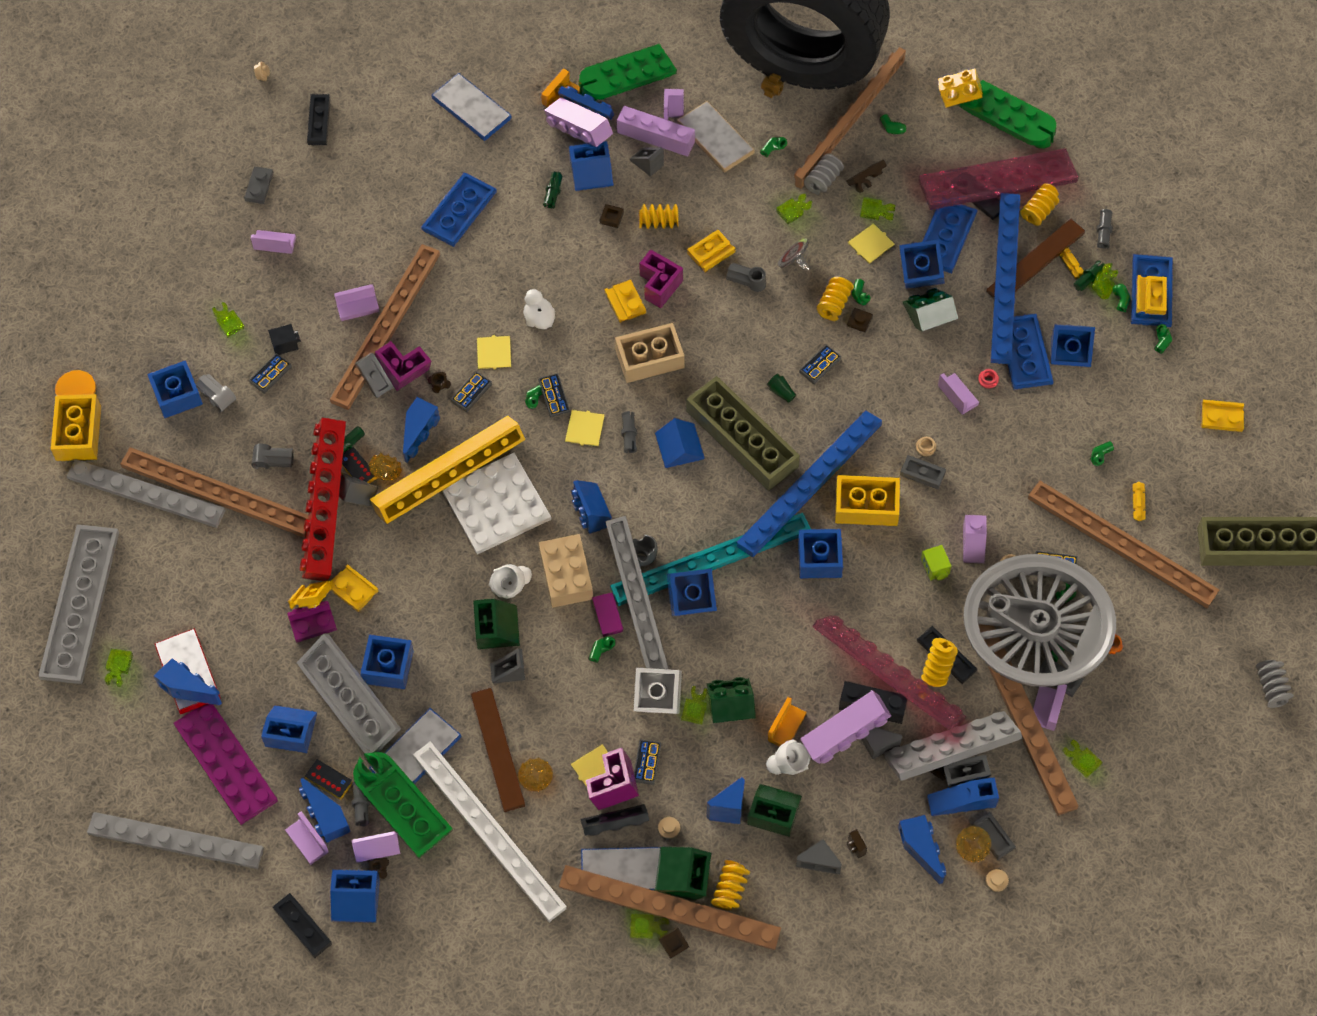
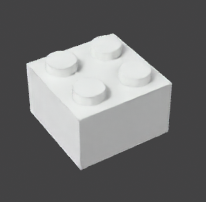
(657, 690)

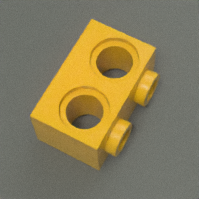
(960, 87)

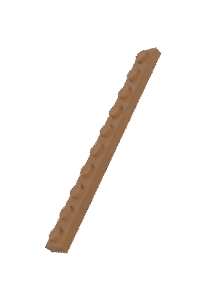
(854, 111)
(386, 323)
(215, 491)
(1123, 544)
(1033, 736)
(670, 907)

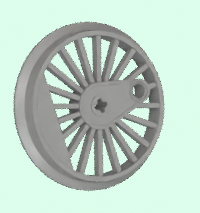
(1040, 621)

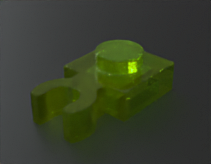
(873, 209)
(792, 210)
(1103, 282)
(228, 321)
(118, 663)
(695, 709)
(1084, 760)
(644, 926)

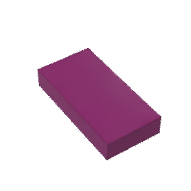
(607, 614)

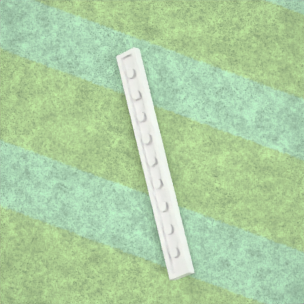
(490, 832)

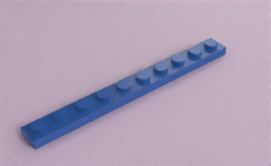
(1005, 279)
(809, 484)

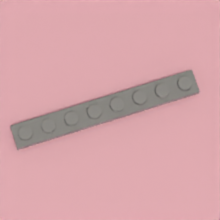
(146, 493)
(636, 593)
(175, 840)

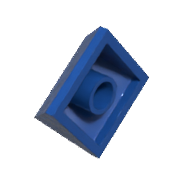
(1072, 345)
(679, 443)
(727, 804)

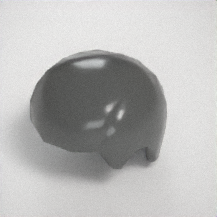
(648, 547)

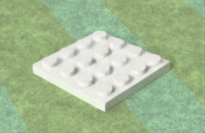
(496, 503)

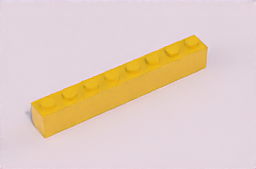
(447, 469)

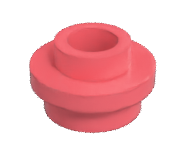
(988, 373)

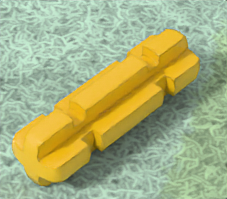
(1072, 263)
(1139, 501)

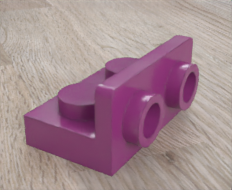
(311, 622)

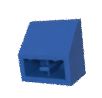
(590, 166)
(591, 506)
(289, 729)
(354, 896)

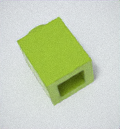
(936, 563)

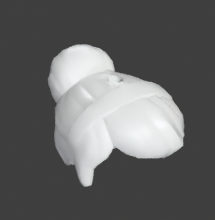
(535, 301)
(517, 575)
(780, 764)

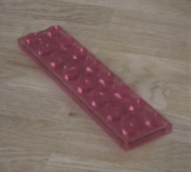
(997, 177)
(896, 676)

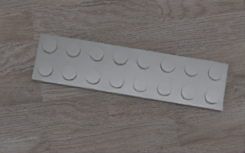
(79, 604)

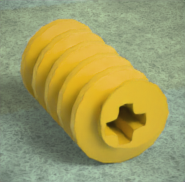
(1040, 204)
(658, 216)
(834, 298)
(939, 662)
(729, 885)

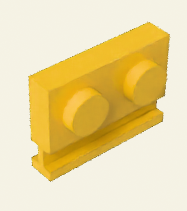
(711, 250)
(1151, 295)
(625, 301)
(1222, 415)
(353, 588)
(311, 595)

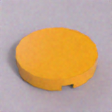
(75, 383)

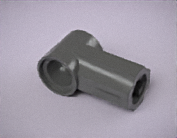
(747, 276)
(266, 456)

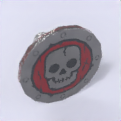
(796, 253)

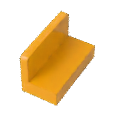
(551, 94)
(786, 723)

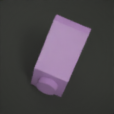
(974, 539)

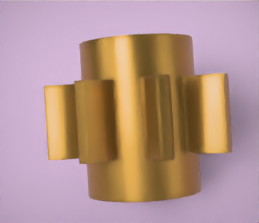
(772, 85)

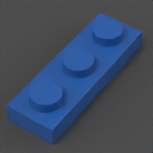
(586, 102)

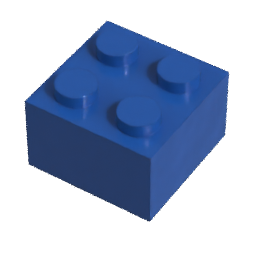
(922, 264)
(175, 389)
(820, 553)
(691, 592)
(387, 661)

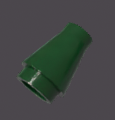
(780, 387)

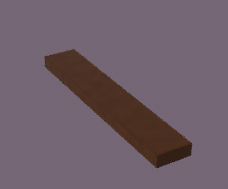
(1044, 253)
(497, 750)

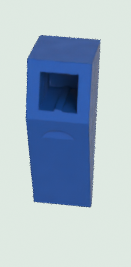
(419, 421)
(182, 684)
(964, 797)
(327, 812)
(918, 842)

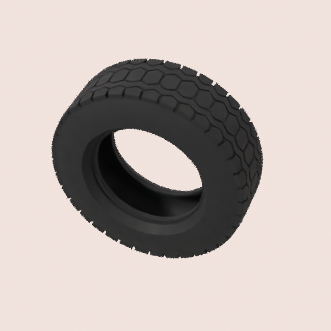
(806, 54)

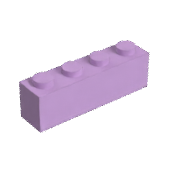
(578, 122)
(655, 131)
(846, 727)

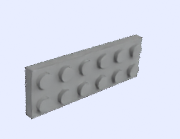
(348, 695)
(952, 745)

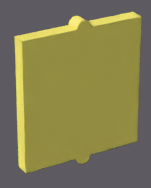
(871, 243)
(494, 352)
(584, 428)
(590, 764)

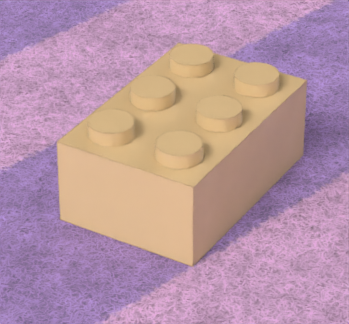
(649, 352)
(566, 570)

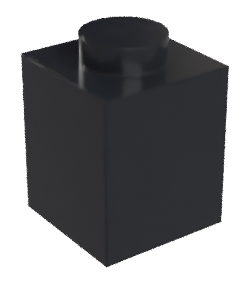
(284, 339)

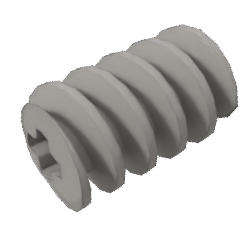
(823, 174)
(1273, 683)

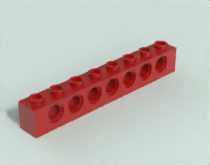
(334, 431)

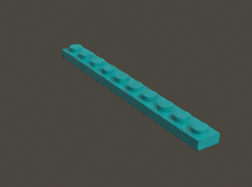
(712, 557)

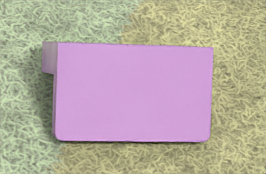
(673, 103)
(273, 241)
(356, 302)
(957, 393)
(1048, 705)
(307, 839)
(376, 846)

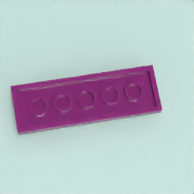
(225, 762)

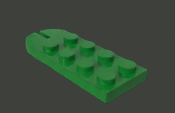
(626, 72)
(1013, 116)
(400, 803)

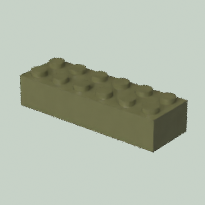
(742, 433)
(1258, 541)

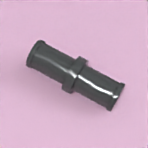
(1104, 229)
(629, 432)
(360, 805)

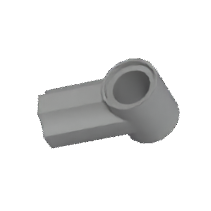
(218, 395)

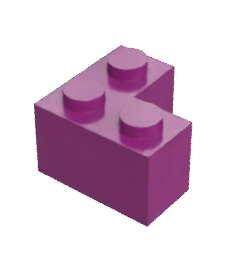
(662, 277)
(402, 369)
(616, 784)

